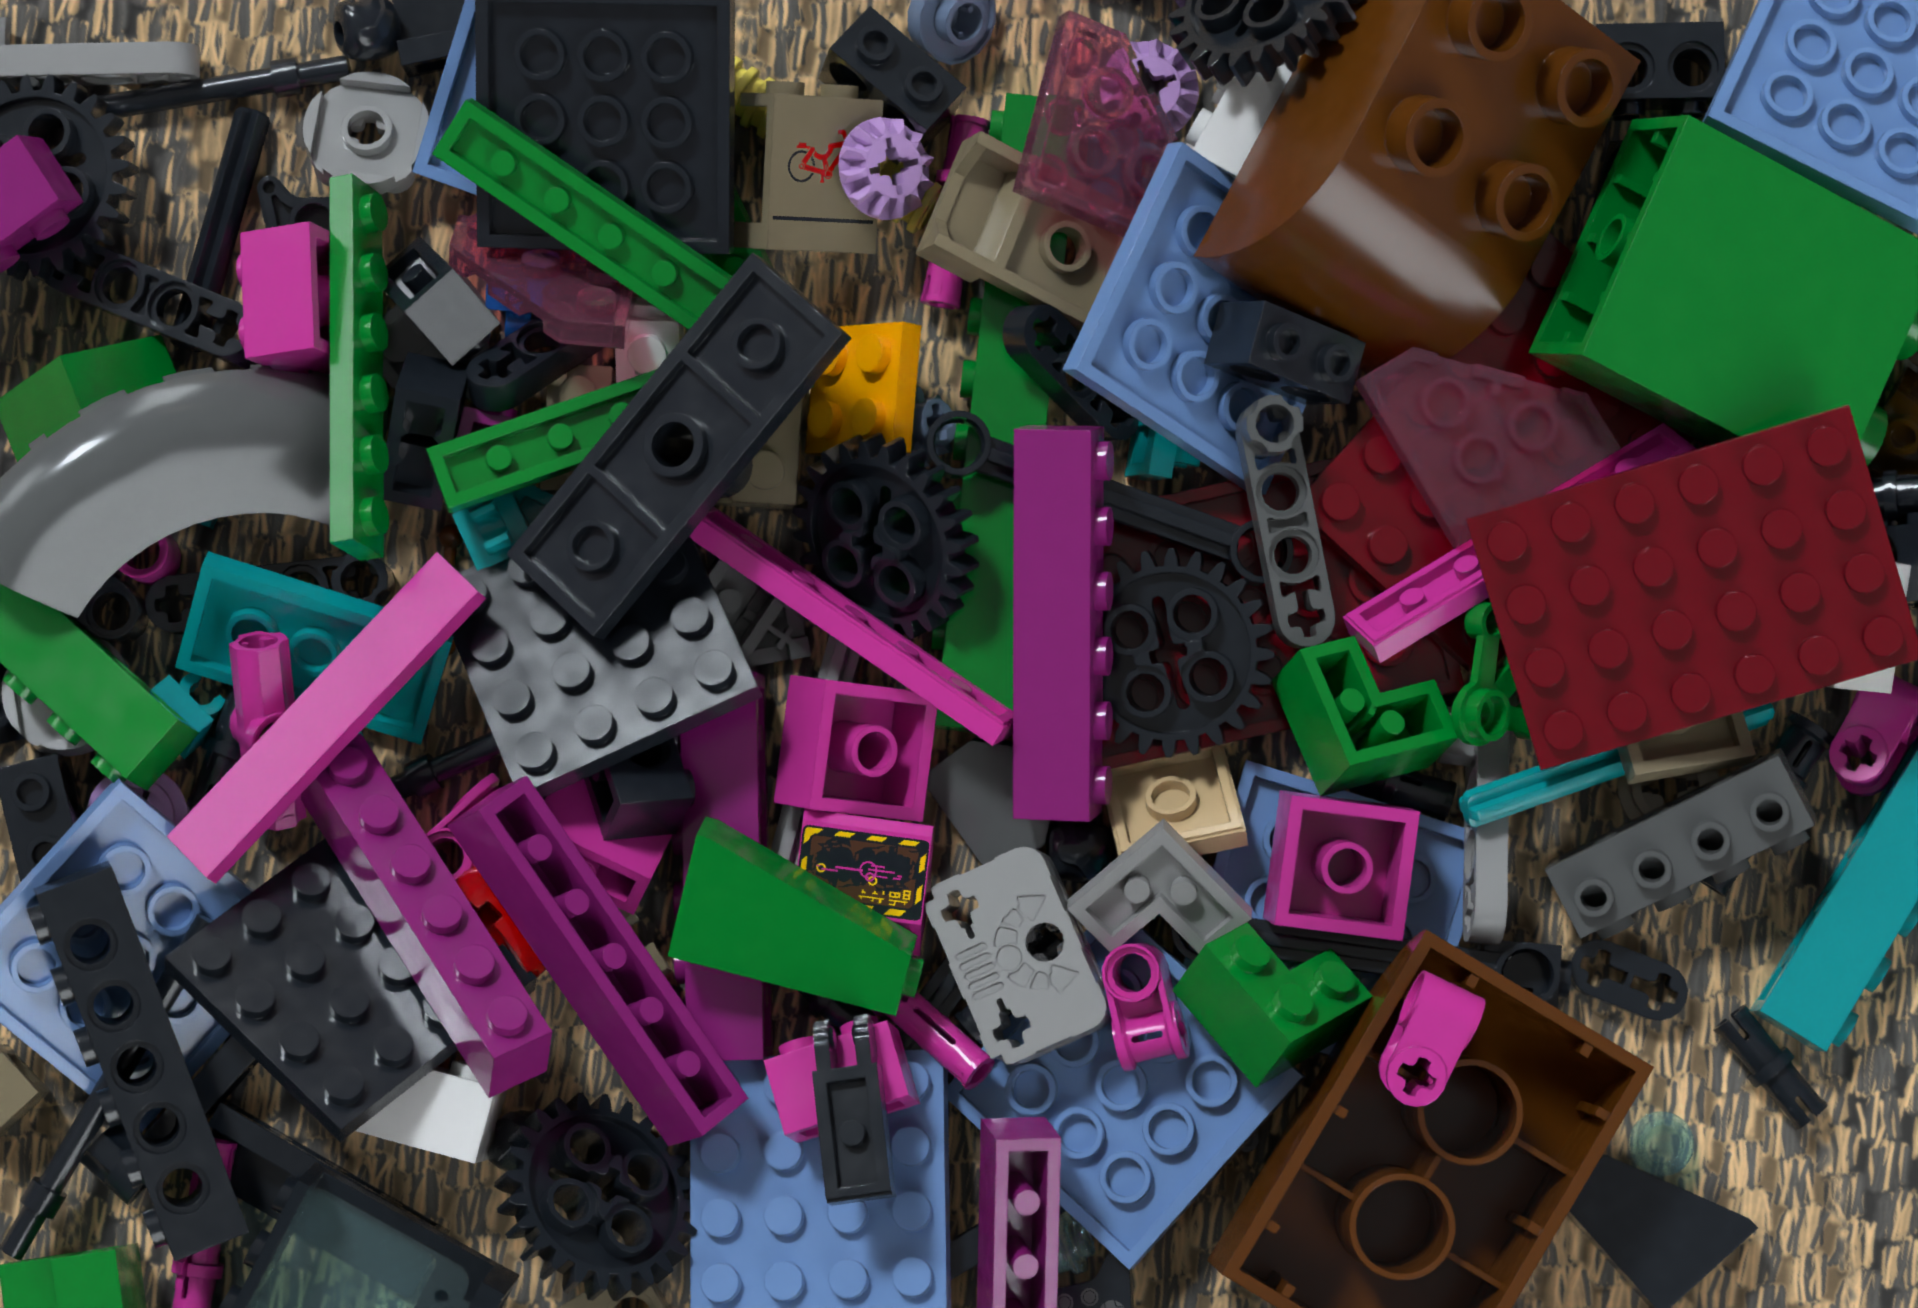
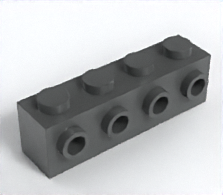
(1682, 844)

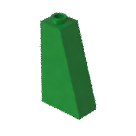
(786, 927)

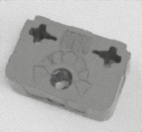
(999, 959)

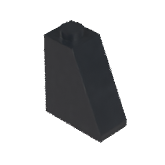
(1654, 1230)

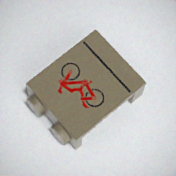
(801, 183)

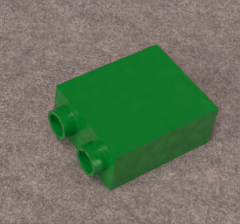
(1731, 291)

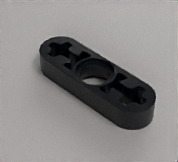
(1046, 366)
(512, 374)

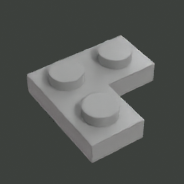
(1161, 878)

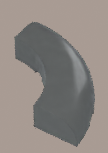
(157, 465)

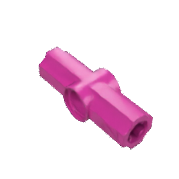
(261, 696)

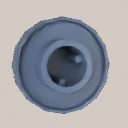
(951, 28)

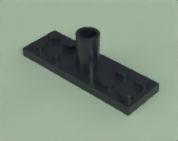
(678, 446)

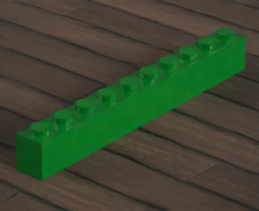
(980, 635)

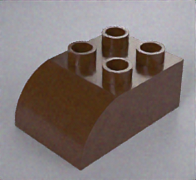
(1418, 168)
(1439, 1197)

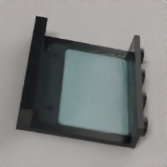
(359, 1251)

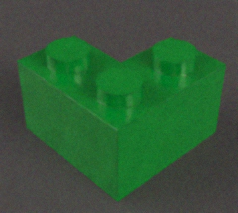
(74, 382)
(1349, 727)
(1262, 1009)
(76, 1280)

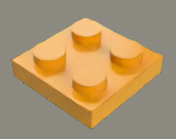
(867, 387)

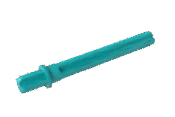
(1539, 786)

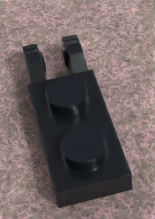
(852, 1117)

